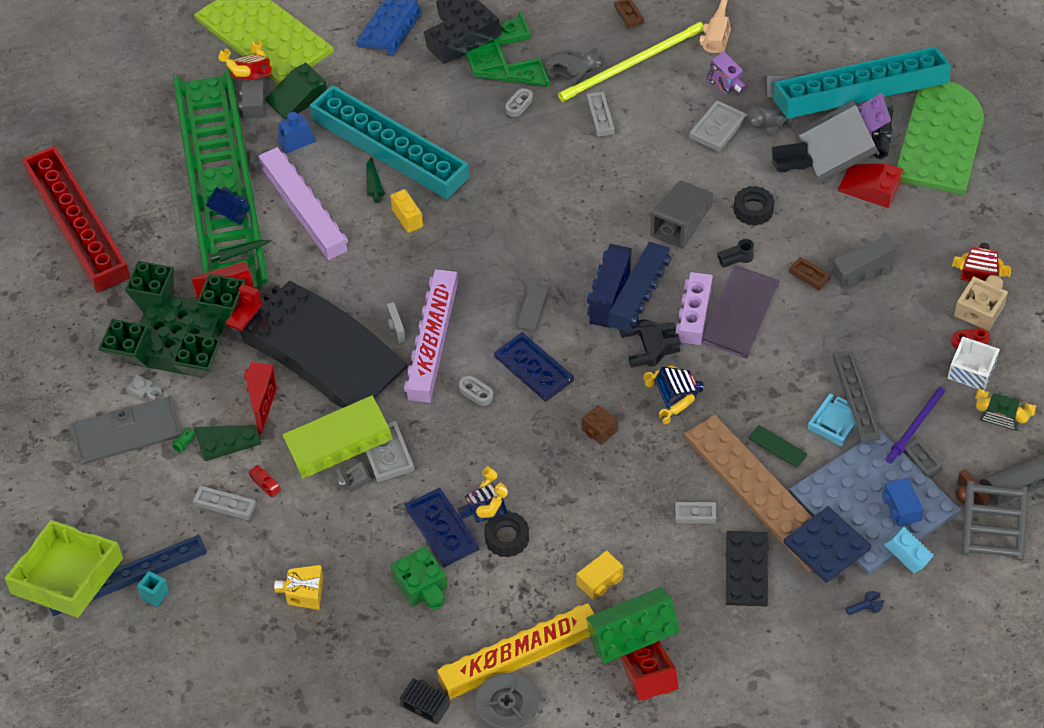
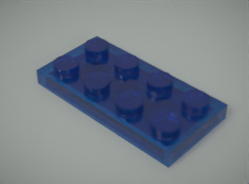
(534, 366)
(441, 527)

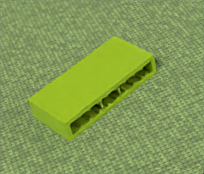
(337, 437)

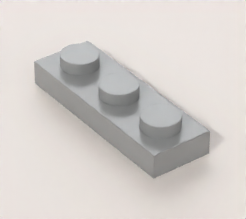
(600, 114)
(224, 503)

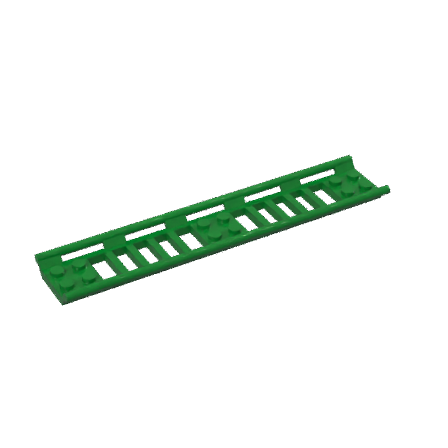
(210, 94)

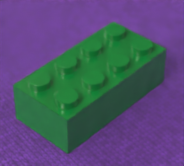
(632, 625)

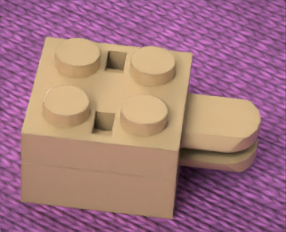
(982, 302)

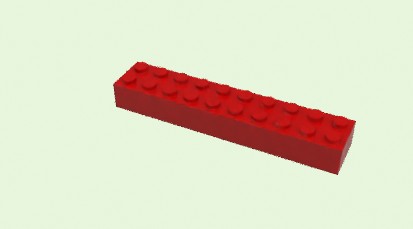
(76, 219)

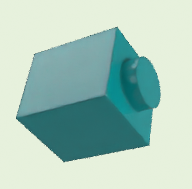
(153, 589)

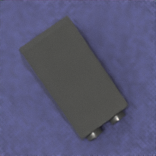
(680, 213)

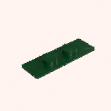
(777, 446)

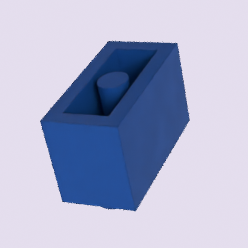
(902, 502)

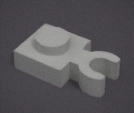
(143, 388)

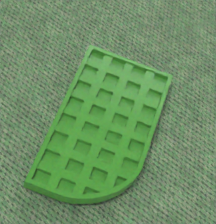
(942, 138)

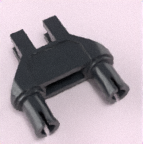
(656, 340)

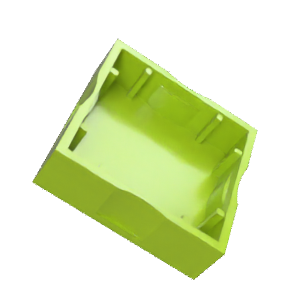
(64, 568)

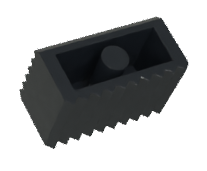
(425, 700)

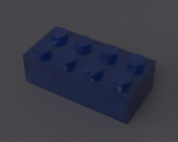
(608, 285)

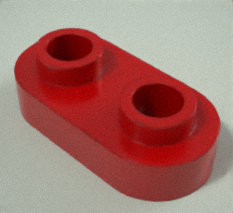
(973, 334)

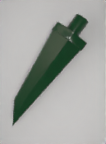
(374, 185)
(227, 253)

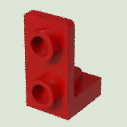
(247, 309)

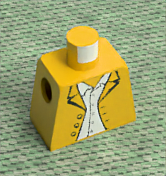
(302, 587)

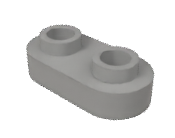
(519, 102)
(477, 390)

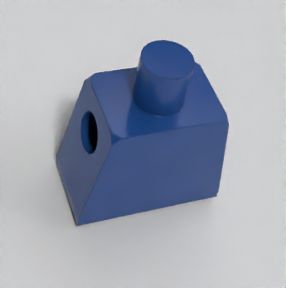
(294, 133)

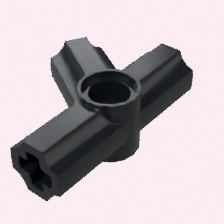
(882, 137)

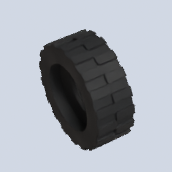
(753, 194)
(507, 548)

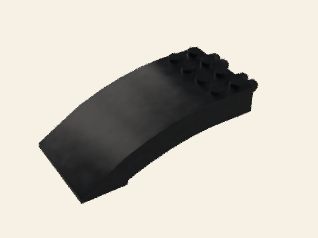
(322, 345)

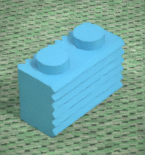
(908, 550)

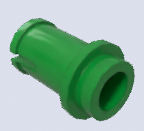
(182, 441)

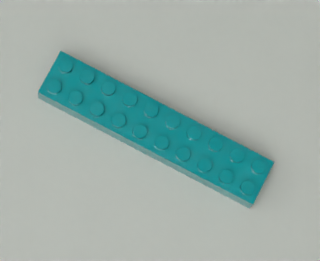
(861, 82)
(390, 142)

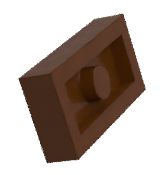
(629, 13)
(809, 273)

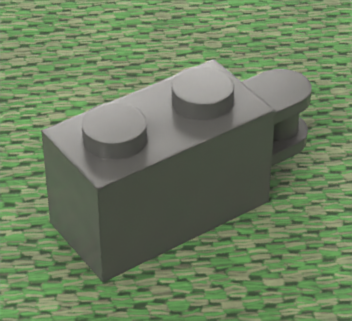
(252, 98)

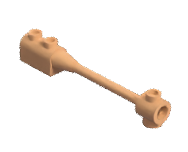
(716, 31)

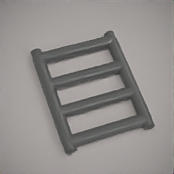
(1021, 513)

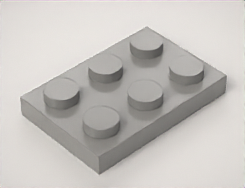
(718, 126)
(390, 458)

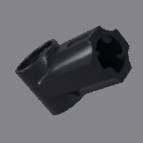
(741, 253)

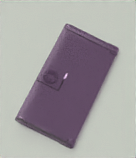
(740, 311)

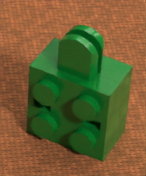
(420, 578)

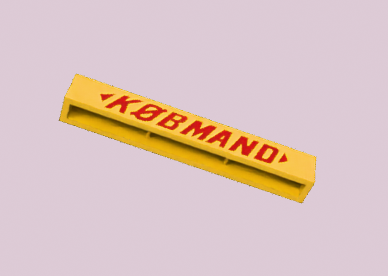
(515, 651)

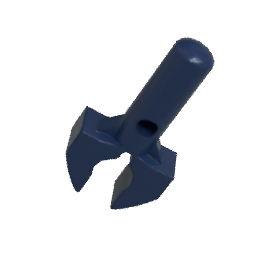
(867, 604)

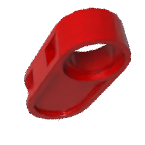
(264, 481)

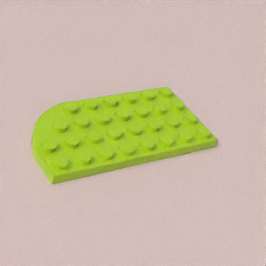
(282, 36)

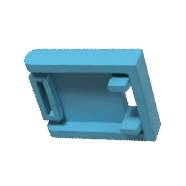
(835, 418)

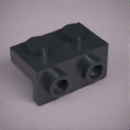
(791, 157)

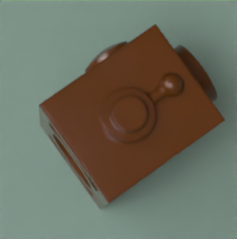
(599, 424)

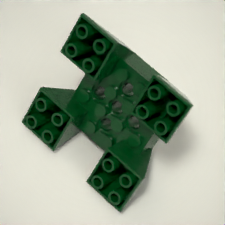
(174, 330)

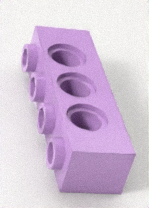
(695, 308)

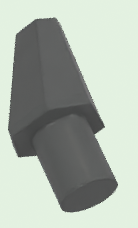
(254, 161)

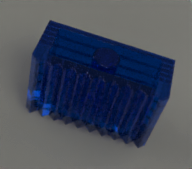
(228, 205)

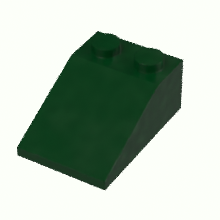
(297, 91)

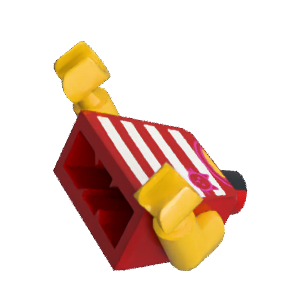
(250, 66)
(981, 264)

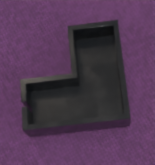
(463, 28)

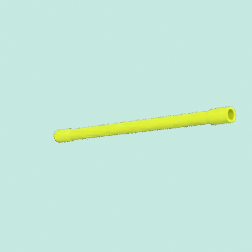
(574, 90)

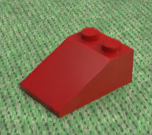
(872, 183)
(237, 271)
(262, 390)
(650, 671)

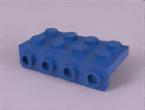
(390, 25)

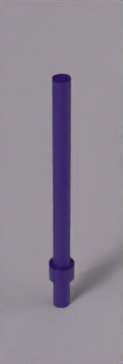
(899, 446)

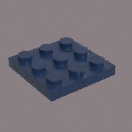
(827, 544)

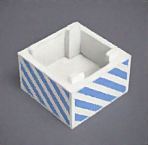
(973, 363)

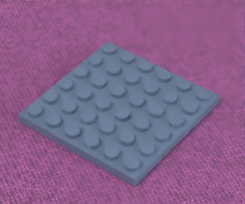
(854, 490)

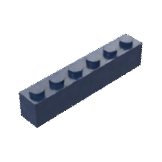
(639, 287)

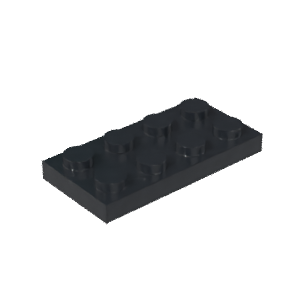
(746, 568)

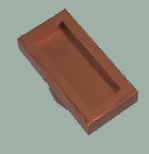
(979, 498)

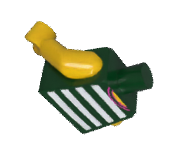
(1003, 410)

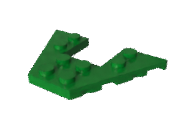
(489, 61)

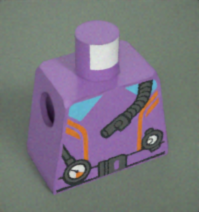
(725, 74)

